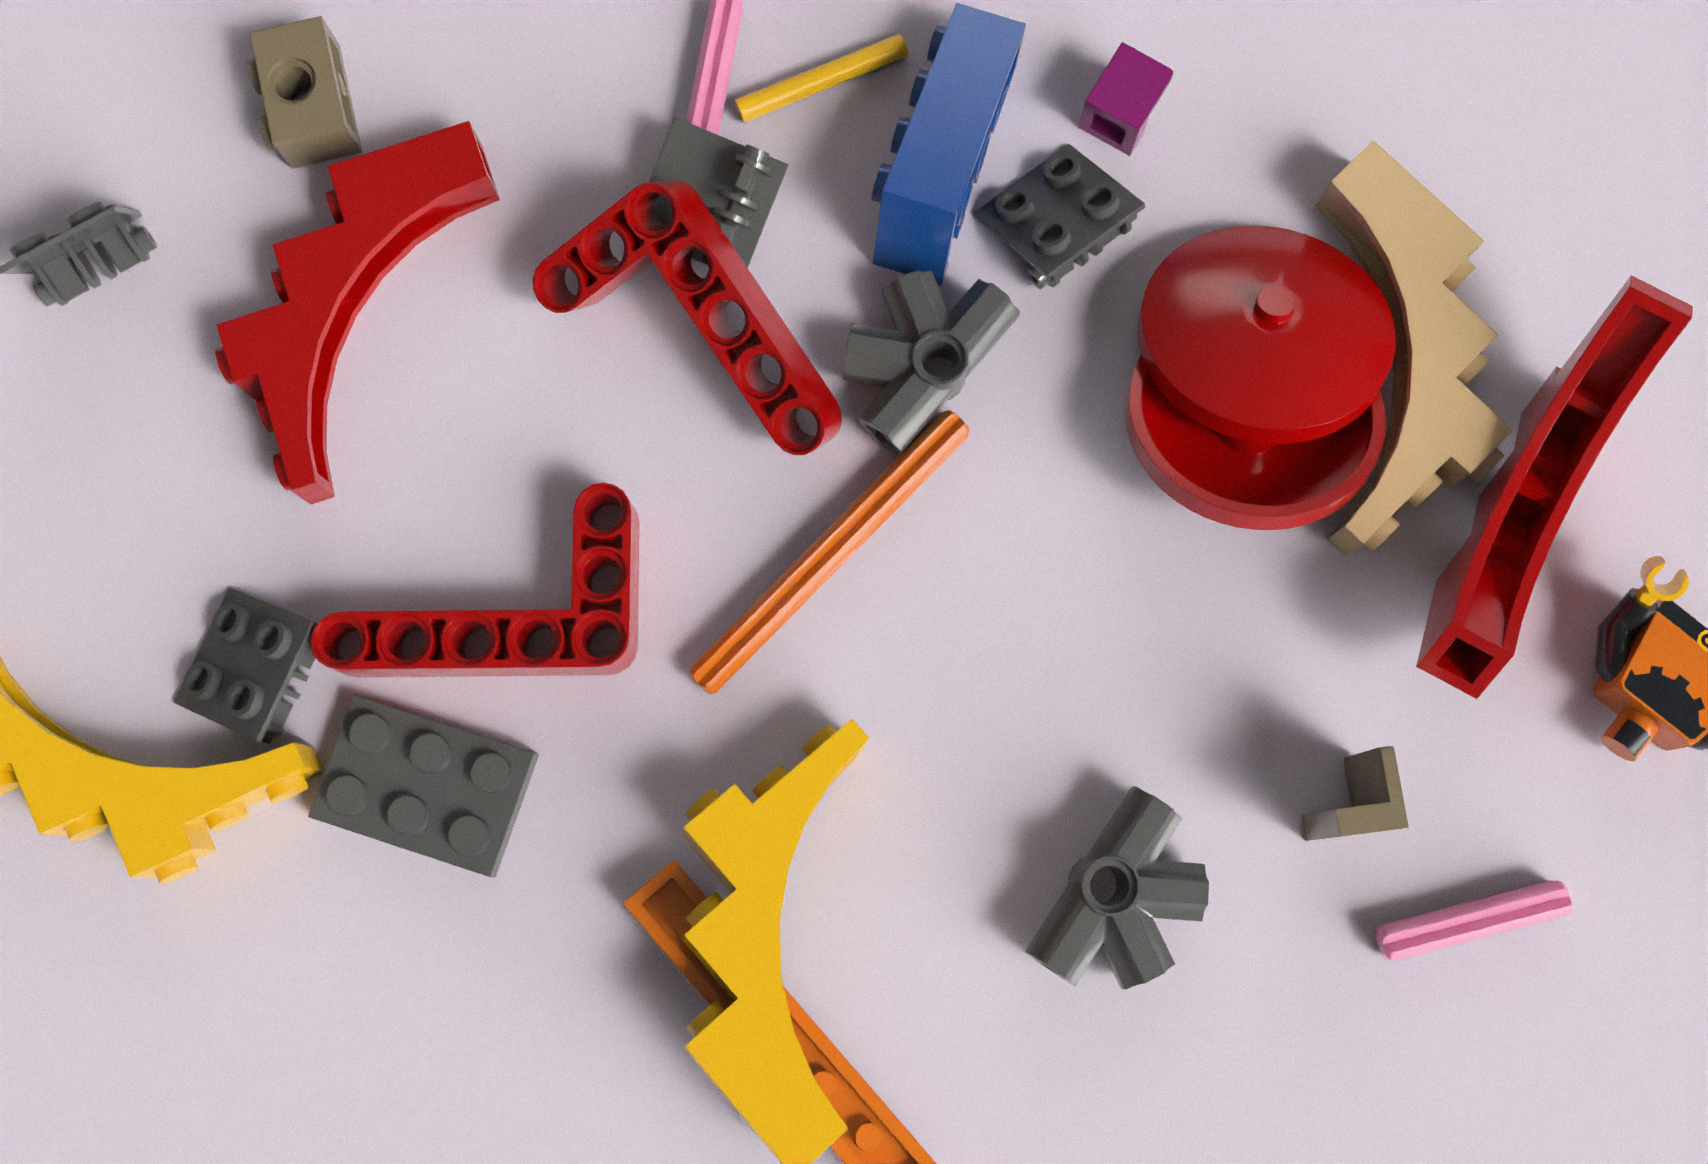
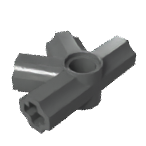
(920, 333)
(1143, 892)

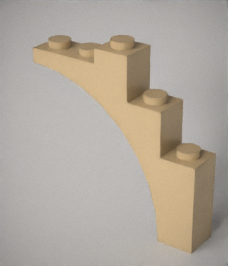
(1416, 258)

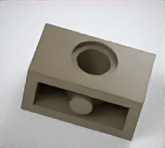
(297, 59)

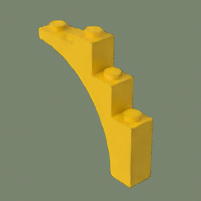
(152, 811)
(752, 1043)

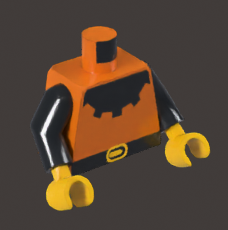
(1653, 669)

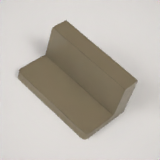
(1374, 798)

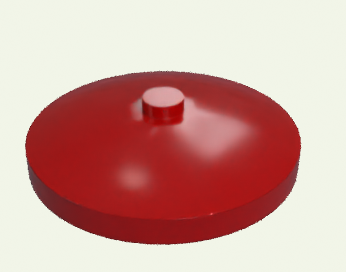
(1266, 334)
(1246, 480)

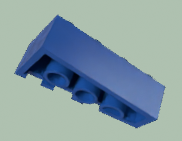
(944, 140)

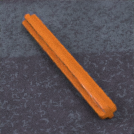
(829, 552)

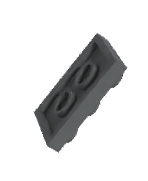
(423, 786)

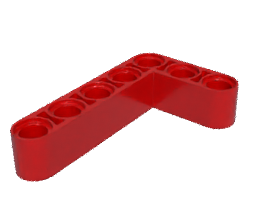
(703, 299)
(510, 629)

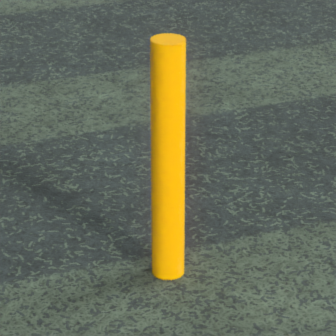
(821, 78)

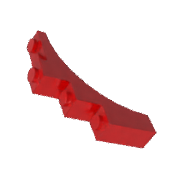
(325, 277)
(1518, 514)

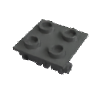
(730, 178)
(1060, 214)
(89, 226)
(248, 666)

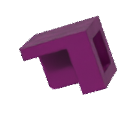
(1124, 98)

